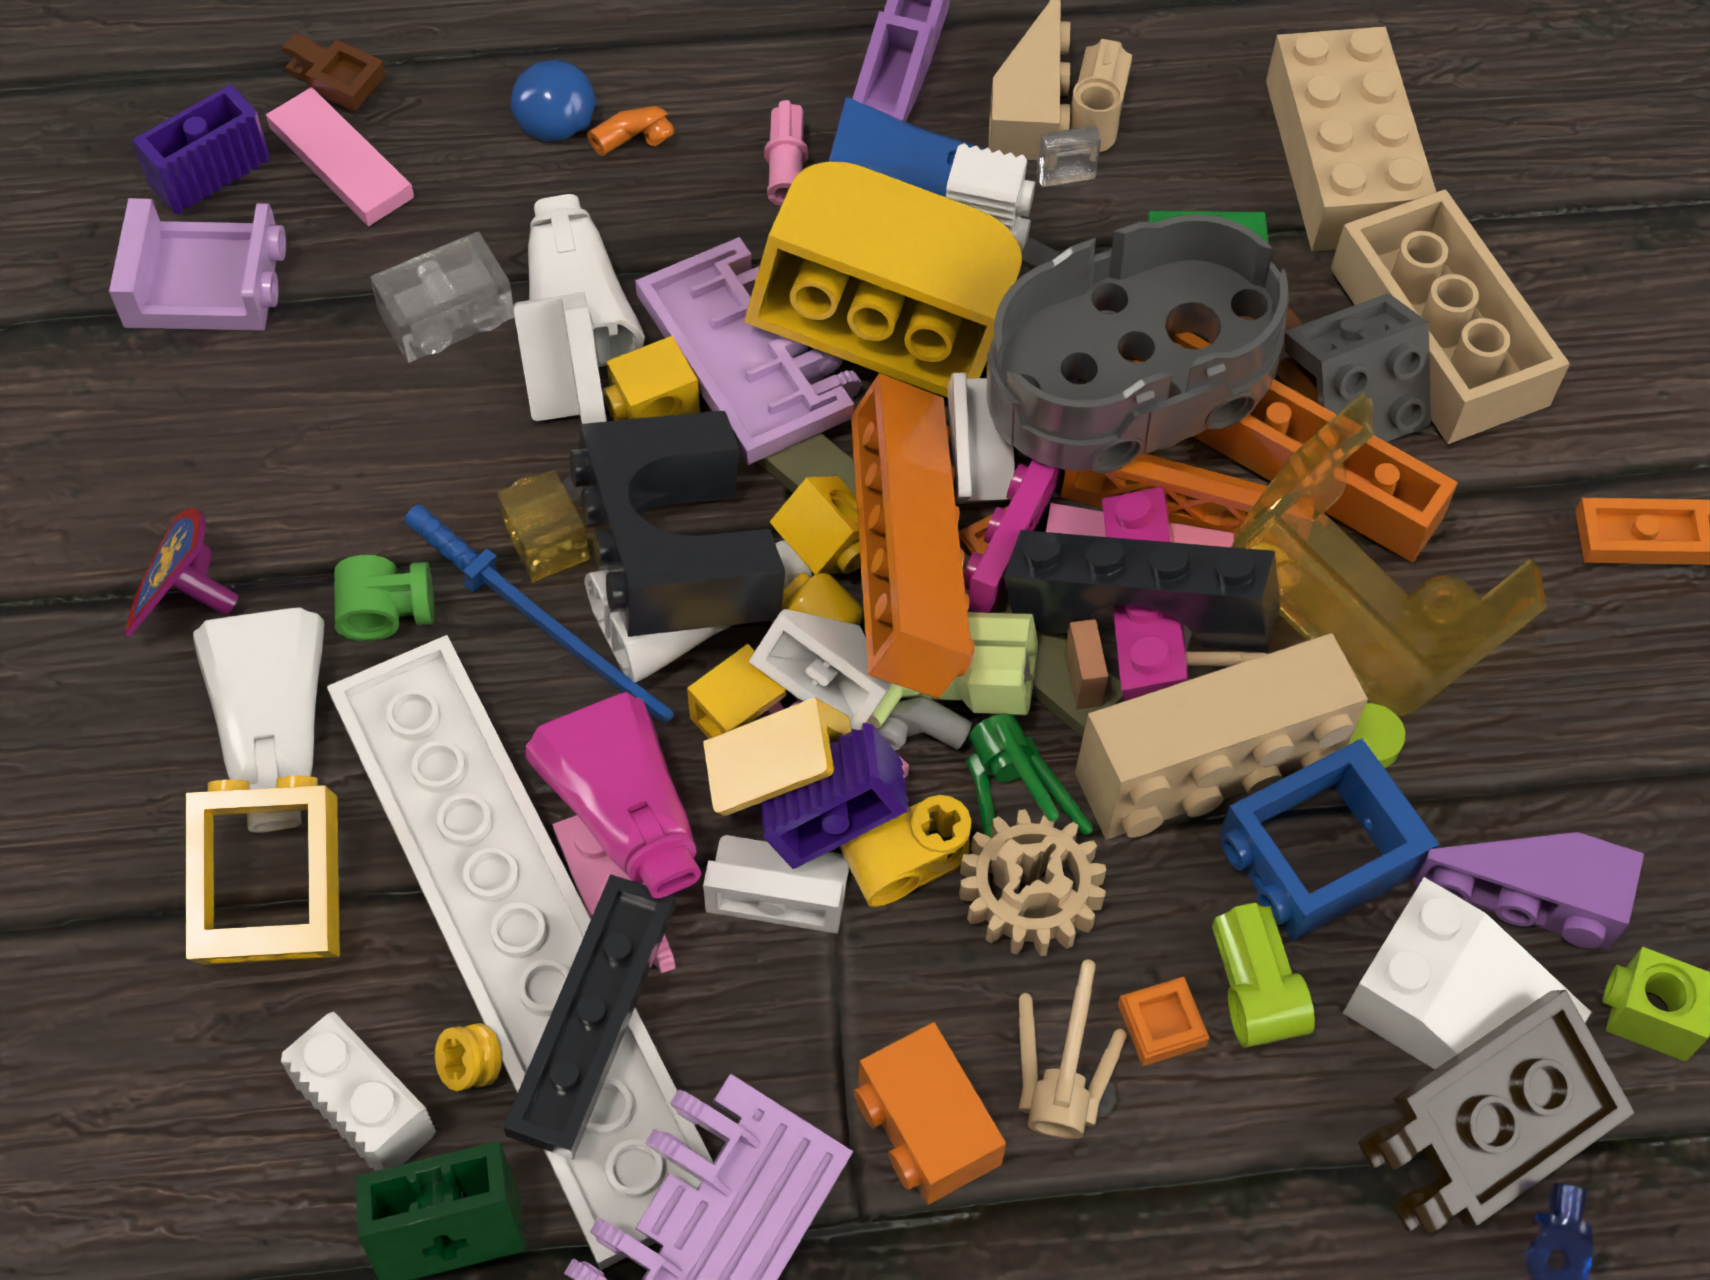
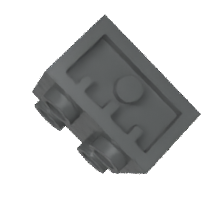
(1371, 350)

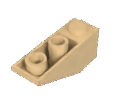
(1030, 88)

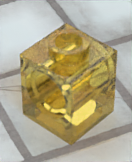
(543, 525)

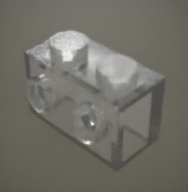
(443, 296)

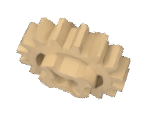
(1043, 908)

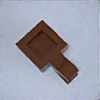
(335, 73)

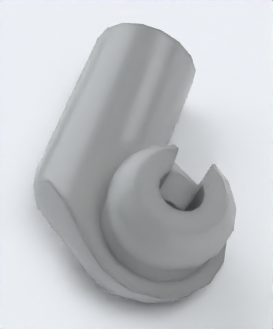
(924, 716)

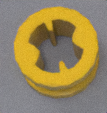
(468, 1056)

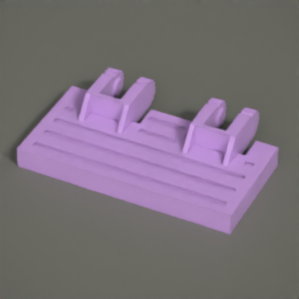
(739, 364)
(750, 1199)

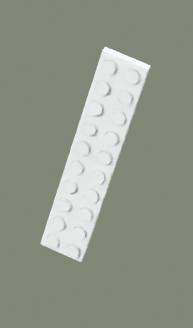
(506, 912)

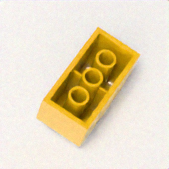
(884, 275)

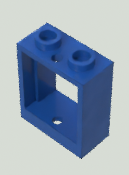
(1375, 804)

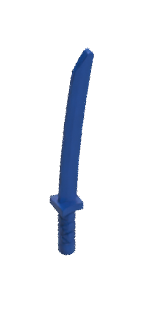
(482, 569)

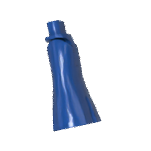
(894, 147)

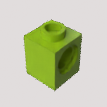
(1682, 989)

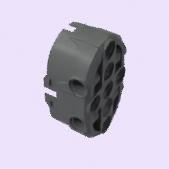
(1161, 282)

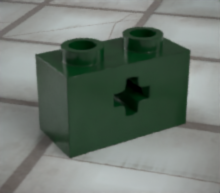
(440, 1213)

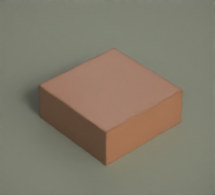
(1086, 664)

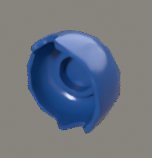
(553, 100)

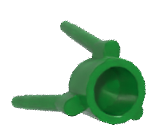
(1008, 755)

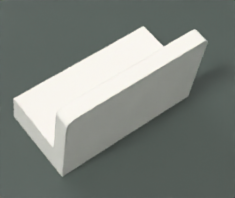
(559, 358)
(977, 450)
(759, 885)

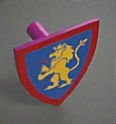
(182, 563)

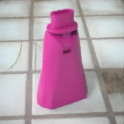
(618, 784)

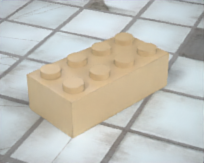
(1345, 128)
(1484, 340)
(1217, 736)

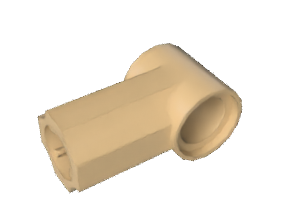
(1101, 90)

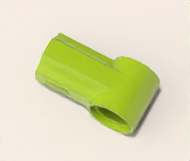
(1263, 993)

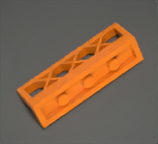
(1192, 493)

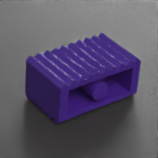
(202, 149)
(855, 799)

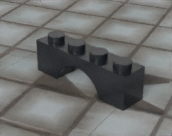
(1215, 591)

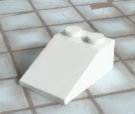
(1447, 978)

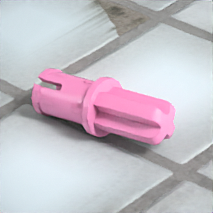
(785, 150)

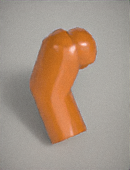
(628, 124)

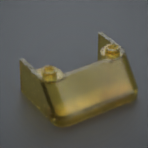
(1394, 641)

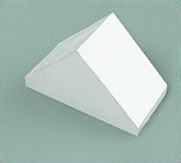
(822, 661)

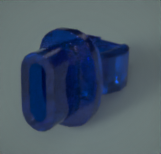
(1562, 1231)

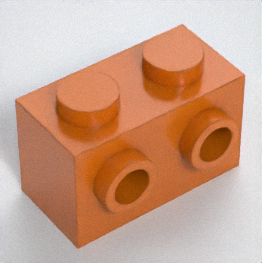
(929, 1114)

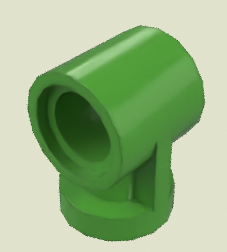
(374, 596)

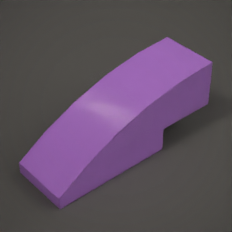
(900, 54)

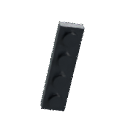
(589, 1018)

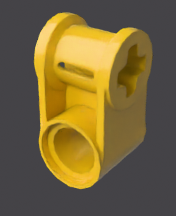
(902, 853)

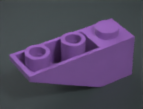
(1549, 881)

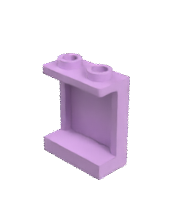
(196, 271)

